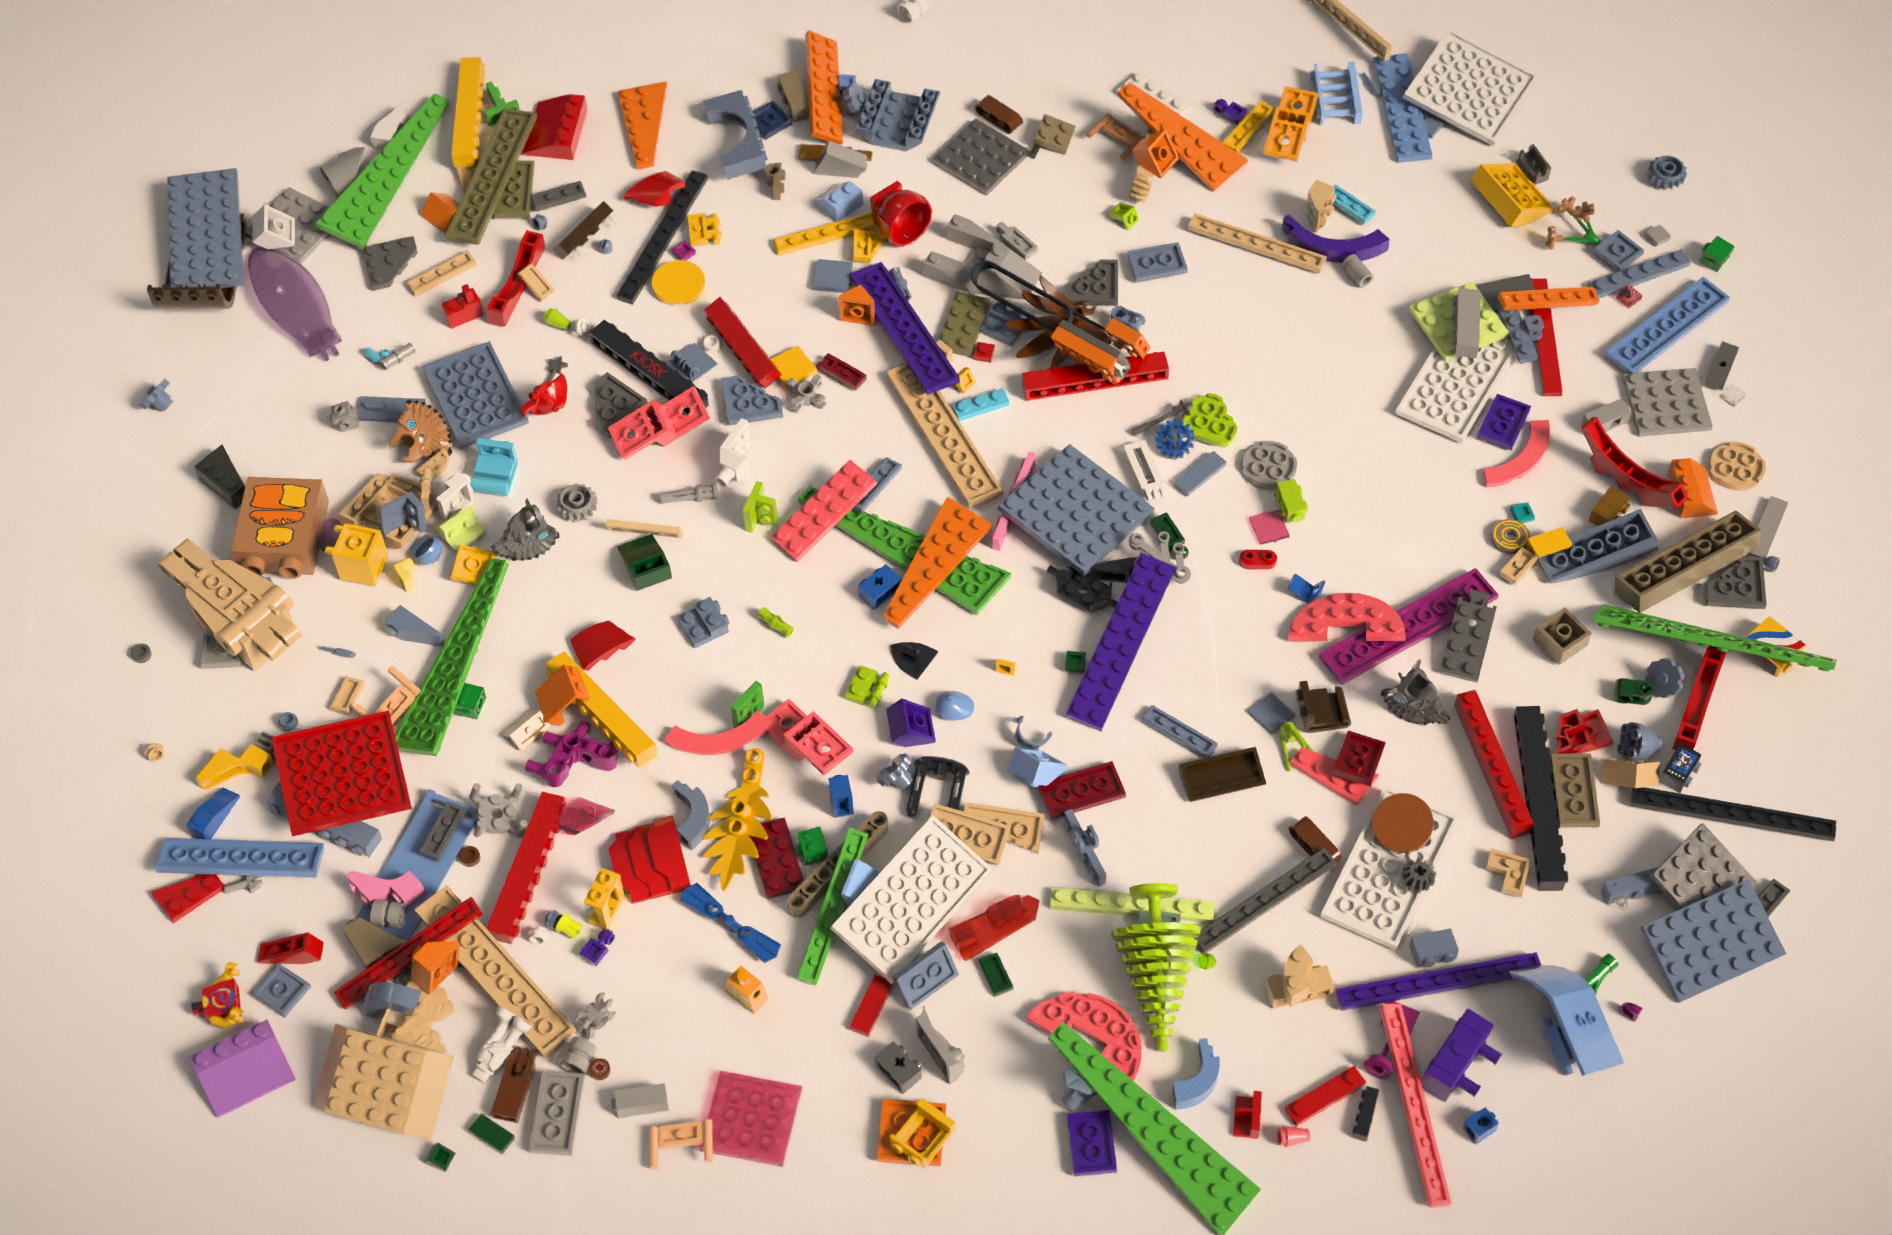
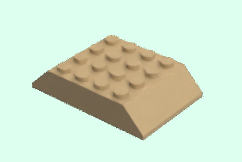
(382, 1082)

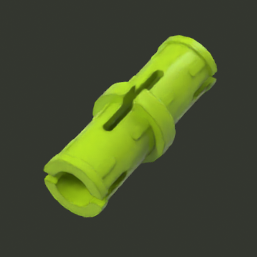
(775, 622)

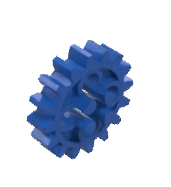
(1166, 431)

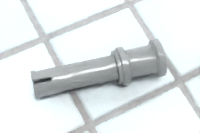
(666, 497)

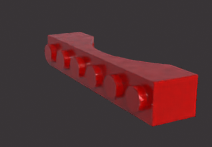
(504, 302)
(1699, 698)

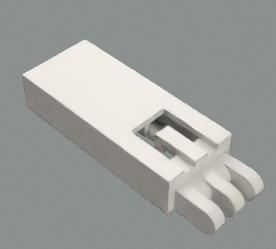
(1142, 467)

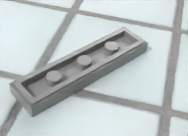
(1769, 525)

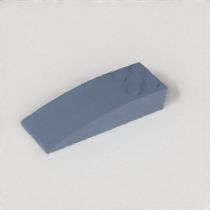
(1601, 548)

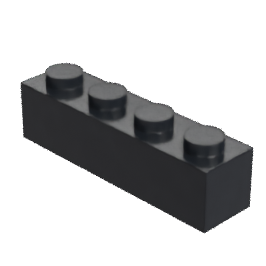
(1365, 1117)

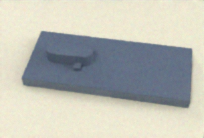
(382, 408)

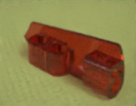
(994, 925)

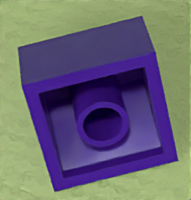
(910, 724)

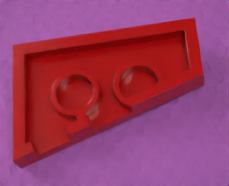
(187, 895)

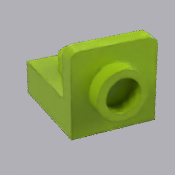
(1125, 213)

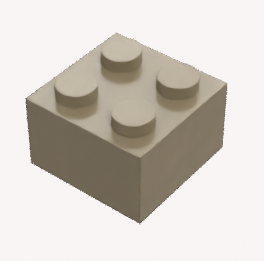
(1562, 636)

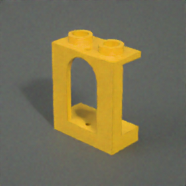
(605, 895)
(936, 1117)

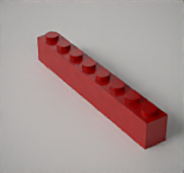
(1080, 379)
(1493, 764)
(526, 868)

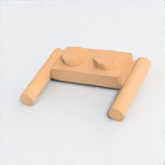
(398, 700)
(680, 1136)

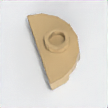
(436, 464)

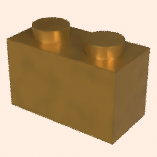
(1610, 506)

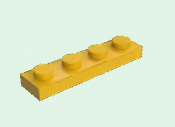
(1249, 126)

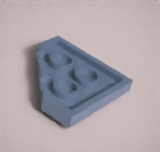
(748, 401)

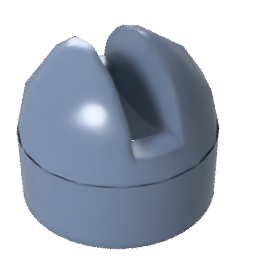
(608, 246)
(1772, 563)

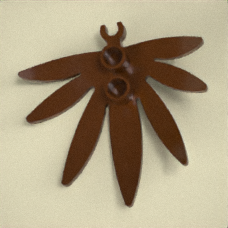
(1043, 341)

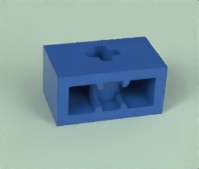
(879, 586)
(841, 796)

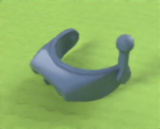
(1020, 741)

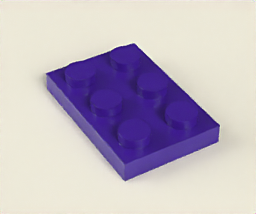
(1504, 421)
(1092, 1143)

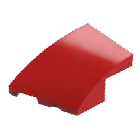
(655, 189)
(599, 643)
(1581, 732)

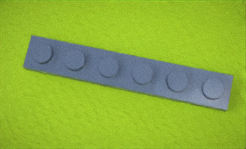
(1640, 273)

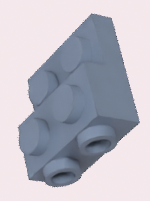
(995, 324)
(704, 622)

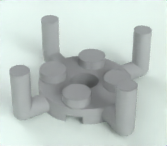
(497, 804)

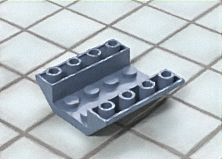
(896, 118)

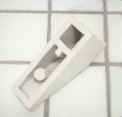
(389, 126)

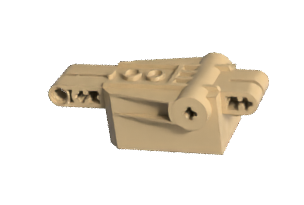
(233, 604)

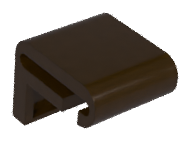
(1322, 709)

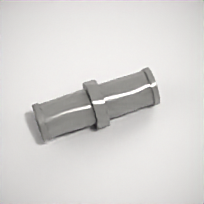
(397, 356)

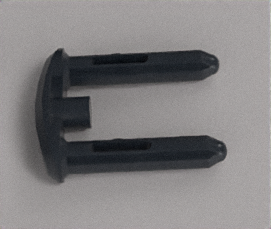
(941, 767)

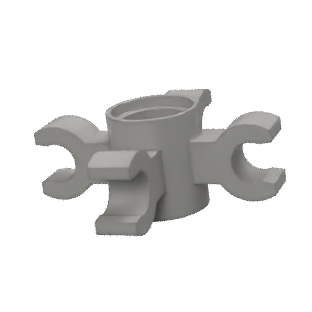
(806, 393)
(595, 1015)

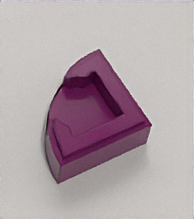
(1630, 1010)

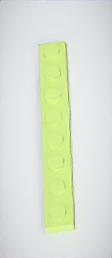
(1126, 905)

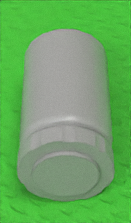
(1357, 270)

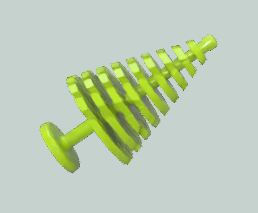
(1157, 959)

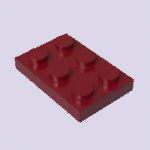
(1359, 758)

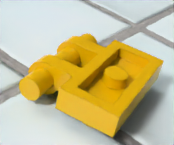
(698, 229)

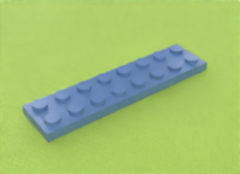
(1403, 117)
(1667, 326)
(240, 857)

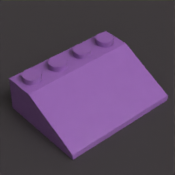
(242, 1068)

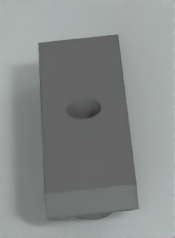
(1722, 365)

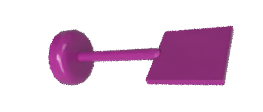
(1378, 1065)

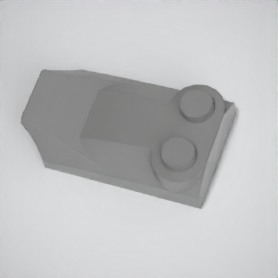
(945, 1056)

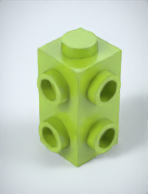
(1290, 501)

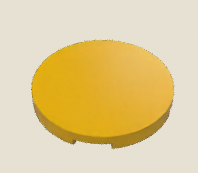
(678, 282)

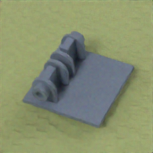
(691, 362)

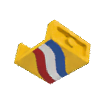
(1774, 633)

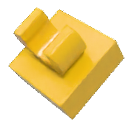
(966, 380)

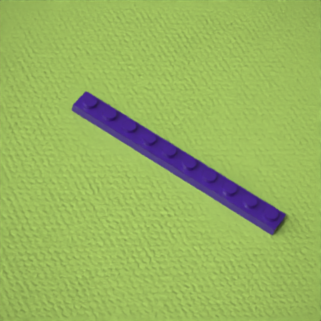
(1433, 981)

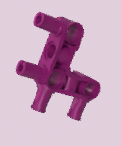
(572, 749)

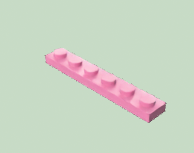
(1003, 522)

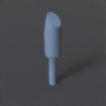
(1372, 85)
(339, 651)

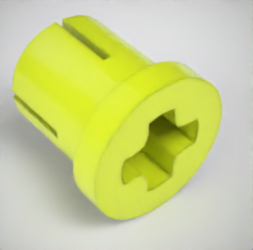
(568, 926)

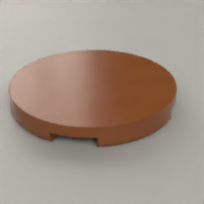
(1403, 823)

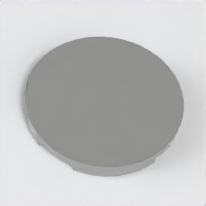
(1268, 464)

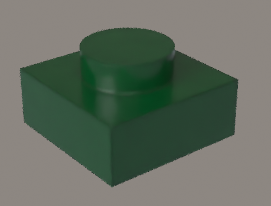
(1075, 661)

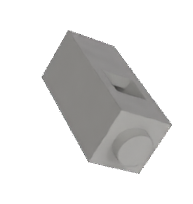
(1610, 415)
(640, 1100)

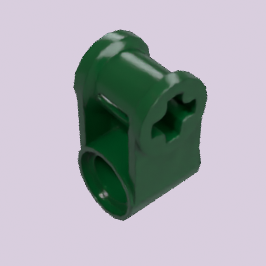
(1632, 691)

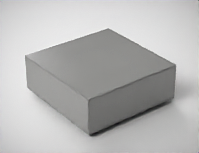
(1658, 235)

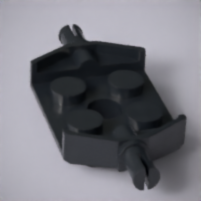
(1071, 582)

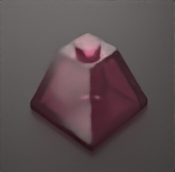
(581, 815)

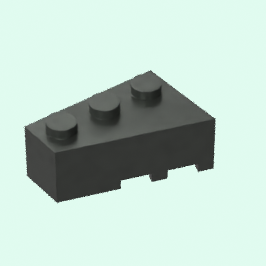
(221, 476)

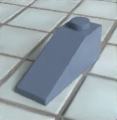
(411, 628)

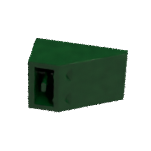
(645, 562)

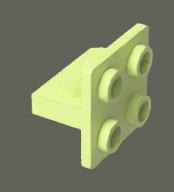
(460, 528)

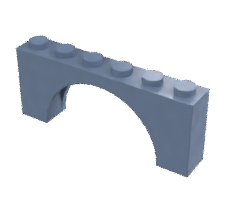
(748, 154)

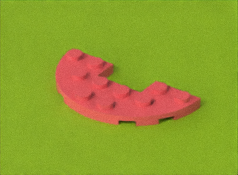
(1347, 611)
(1097, 1019)

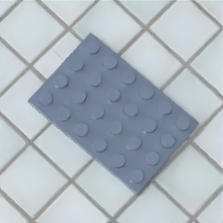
(475, 394)
(1713, 940)

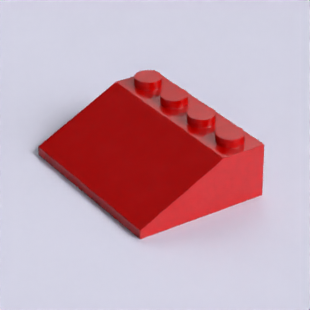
(557, 127)

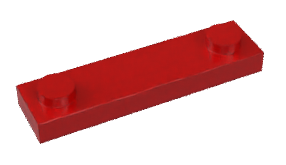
(1325, 1096)

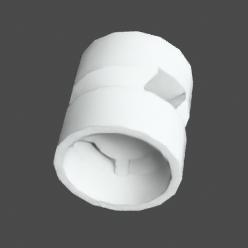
(912, 9)

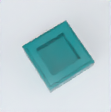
(1522, 512)

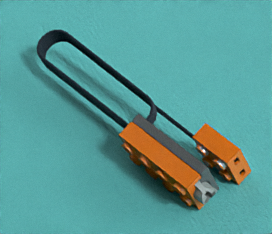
(1074, 341)

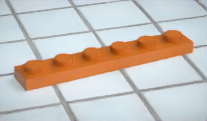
(1548, 298)

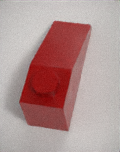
(291, 950)

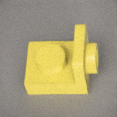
(403, 573)

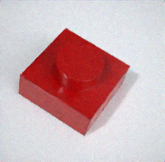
(984, 352)

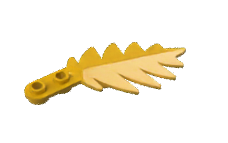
(740, 822)

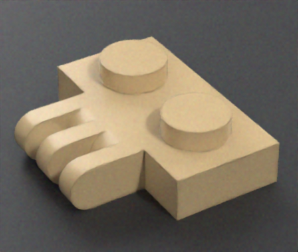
(426, 485)

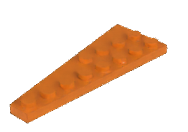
(1199, 150)
(943, 548)

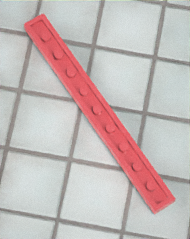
(1415, 1106)

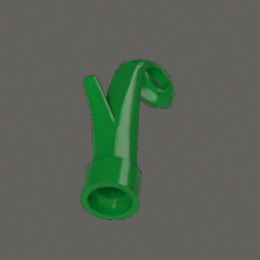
(1597, 975)

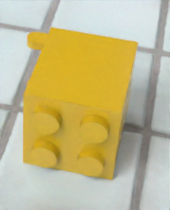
(359, 554)

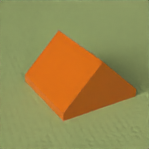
(440, 210)
(857, 307)

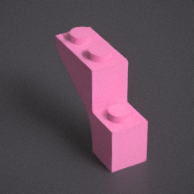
(402, 889)

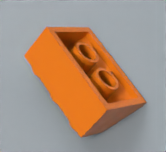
(1697, 487)
(434, 964)

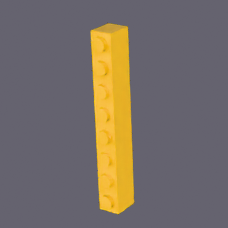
(468, 112)
(609, 717)

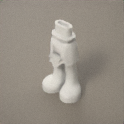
(493, 1051)

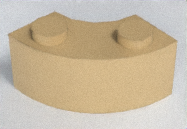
(1294, 978)

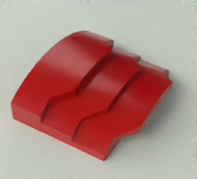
(650, 860)

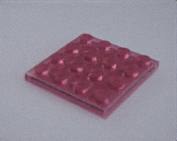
(753, 1118)

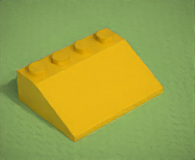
(1511, 193)

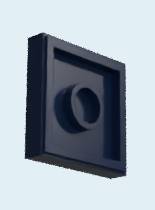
(771, 120)

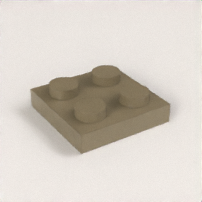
(1054, 134)

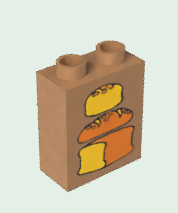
(280, 526)

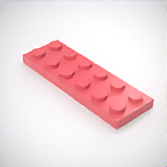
(823, 510)

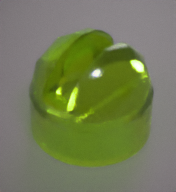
(1207, 961)

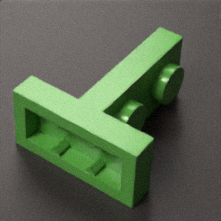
(494, 113)

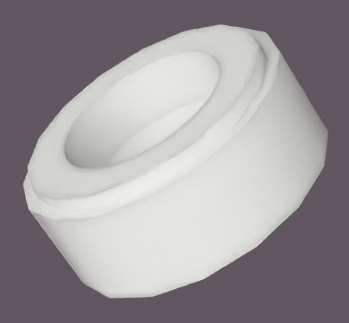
(711, 343)

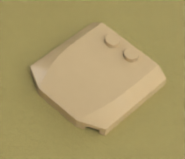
(380, 490)

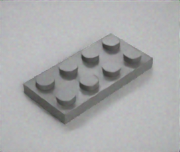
(557, 1113)

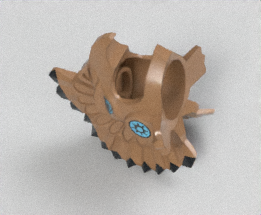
(422, 431)

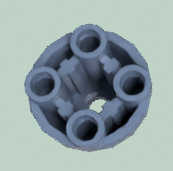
(1638, 741)

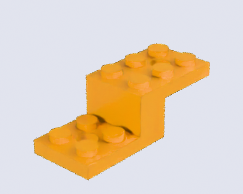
(1290, 124)

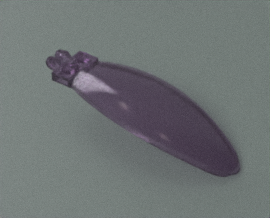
(293, 300)

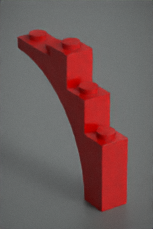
(1630, 476)

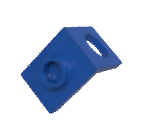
(1304, 589)

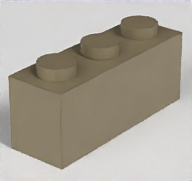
(793, 95)

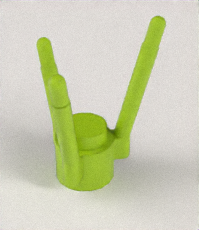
(1291, 734)

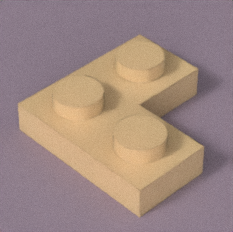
(1513, 867)

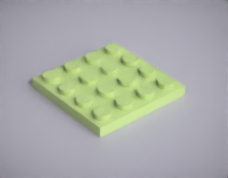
(1436, 321)

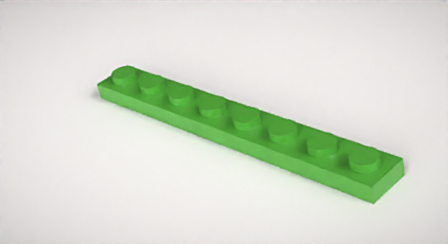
(831, 908)

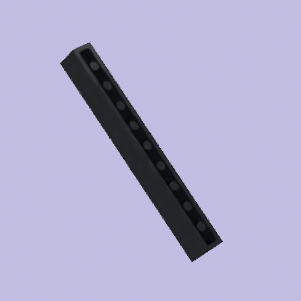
(1539, 798)

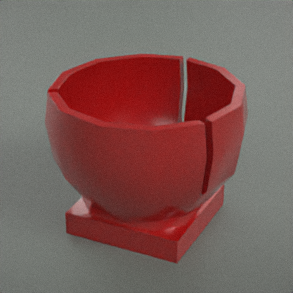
(900, 210)

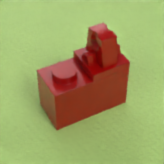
(462, 308)

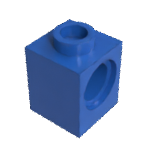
(1477, 1132)

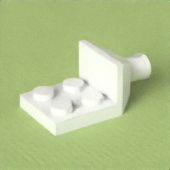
(732, 460)

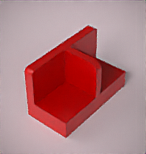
(1247, 1116)

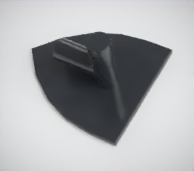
(913, 657)

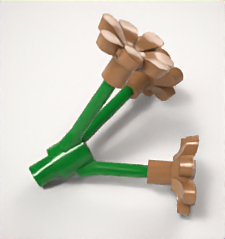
(1578, 213)

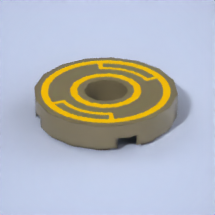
(1513, 527)

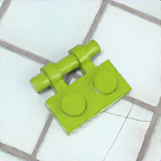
(862, 683)

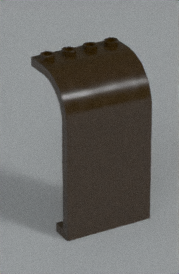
(194, 297)

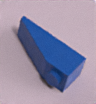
(211, 814)

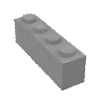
(1467, 323)

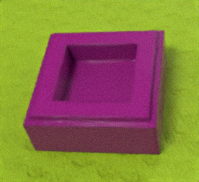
(683, 251)

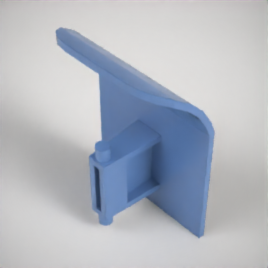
(1582, 1030)

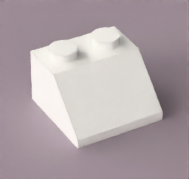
(273, 228)

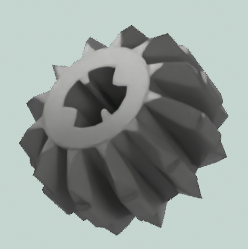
(1424, 880)

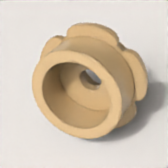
(154, 752)

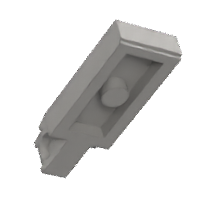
(1016, 240)

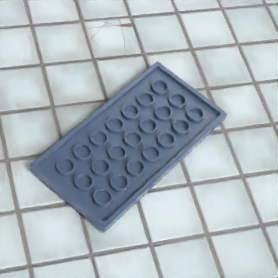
(205, 229)

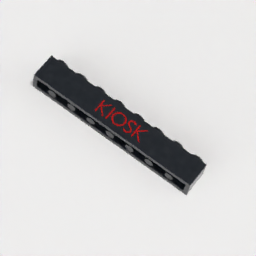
(642, 362)

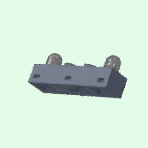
(1628, 887)

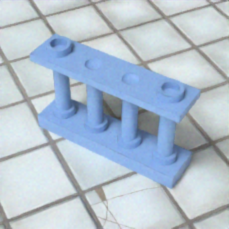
(1350, 86)

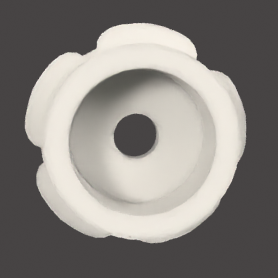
(538, 936)

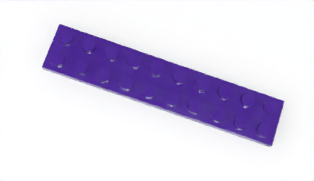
(906, 329)
(1120, 642)

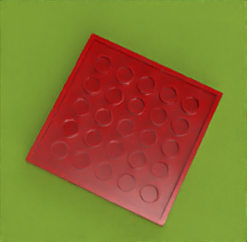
(341, 773)

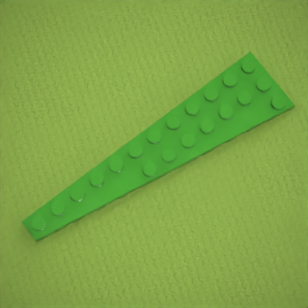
(366, 200)
(969, 584)
(1704, 637)
(433, 708)
(1193, 1165)

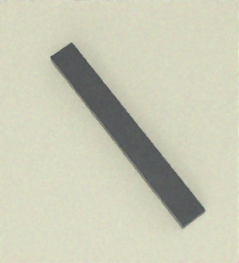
(1265, 900)

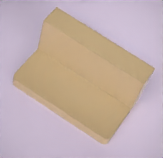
(527, 729)

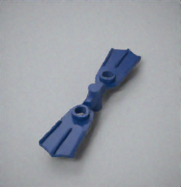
(757, 942)

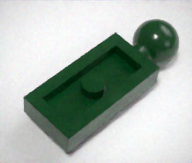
(1164, 523)

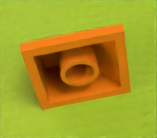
(1156, 153)

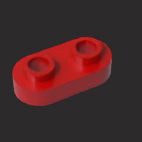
(1258, 559)

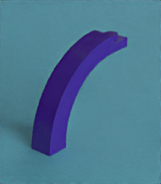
(1335, 249)

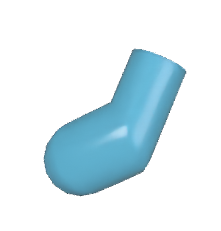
(376, 357)

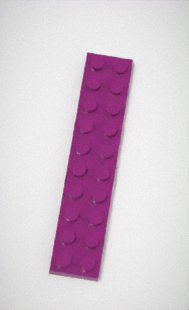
(1420, 620)

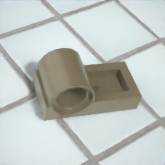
(774, 177)

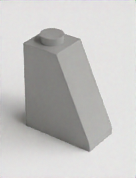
(840, 162)

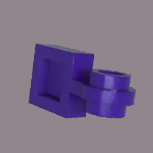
(1233, 112)
(595, 950)

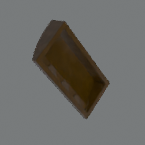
(1222, 774)

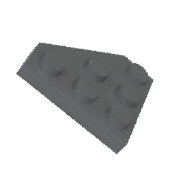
(388, 260)
(1096, 285)
(614, 401)
(1739, 585)

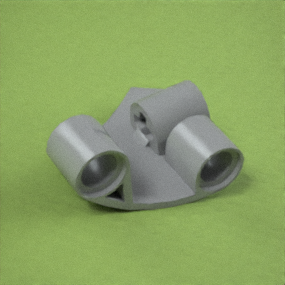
(343, 170)

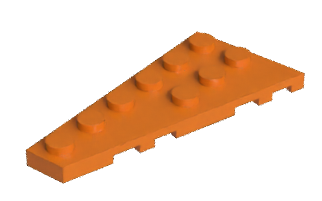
(643, 117)

